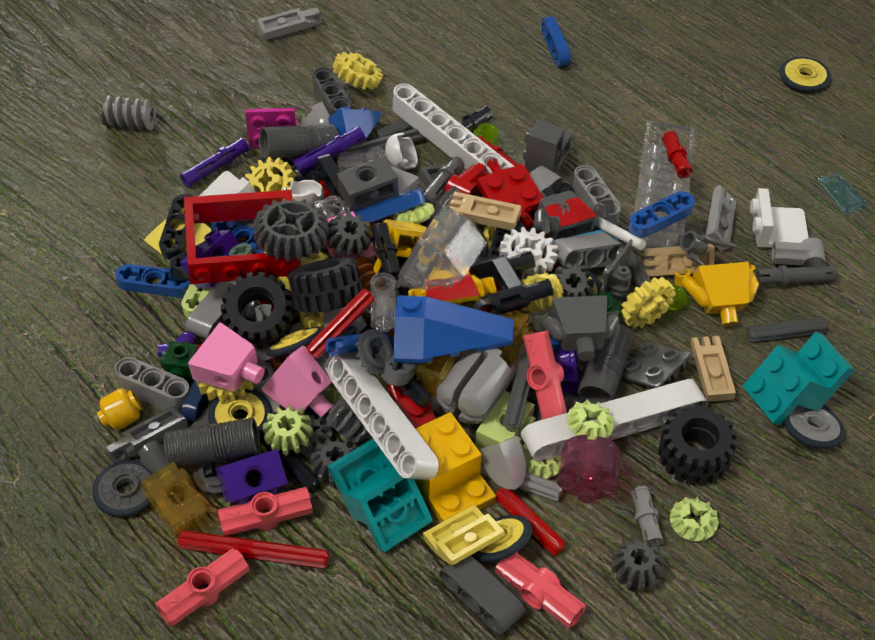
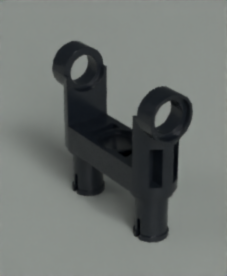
(513, 293)

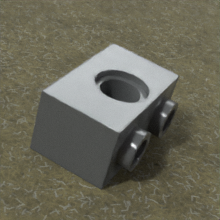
(368, 184)

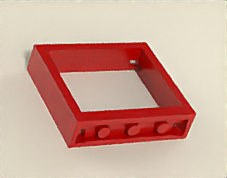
(231, 208)

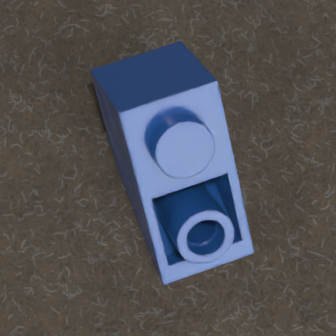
(348, 118)

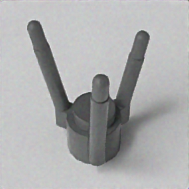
(698, 244)

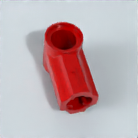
(467, 180)

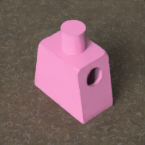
(225, 360)
(300, 383)

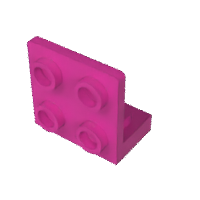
(267, 118)

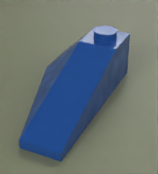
(438, 328)

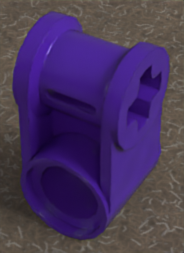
(570, 366)

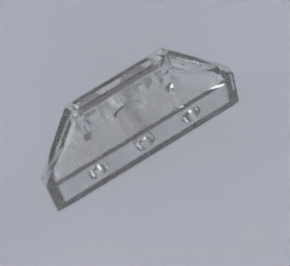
(443, 251)

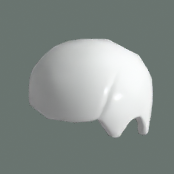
(401, 152)
(308, 190)

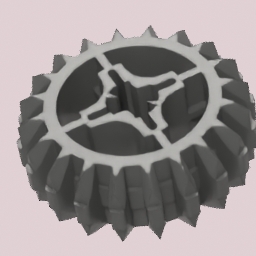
(291, 229)

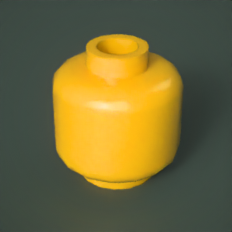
(119, 409)

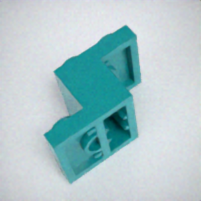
(798, 378)
(379, 495)

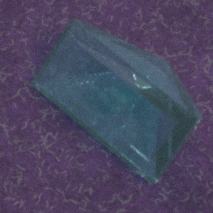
(842, 192)

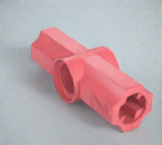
(543, 363)
(281, 507)
(541, 589)
(188, 598)

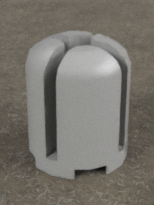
(474, 385)

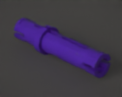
(334, 147)
(237, 148)

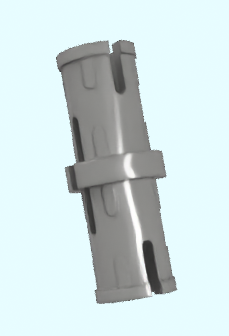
(647, 516)

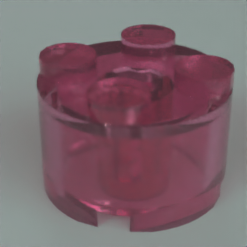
(589, 468)

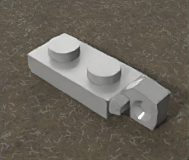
(288, 22)

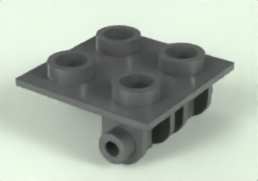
(618, 275)
(655, 365)

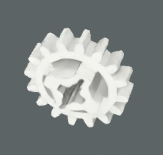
(527, 241)

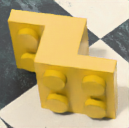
(458, 474)

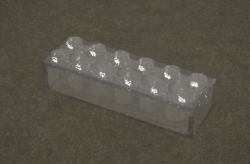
(659, 179)

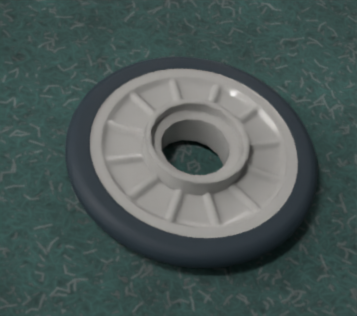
(827, 436)

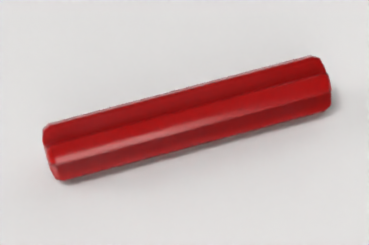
(341, 322)
(540, 529)

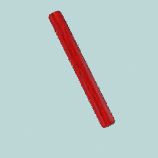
(254, 549)

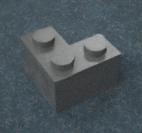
(546, 146)

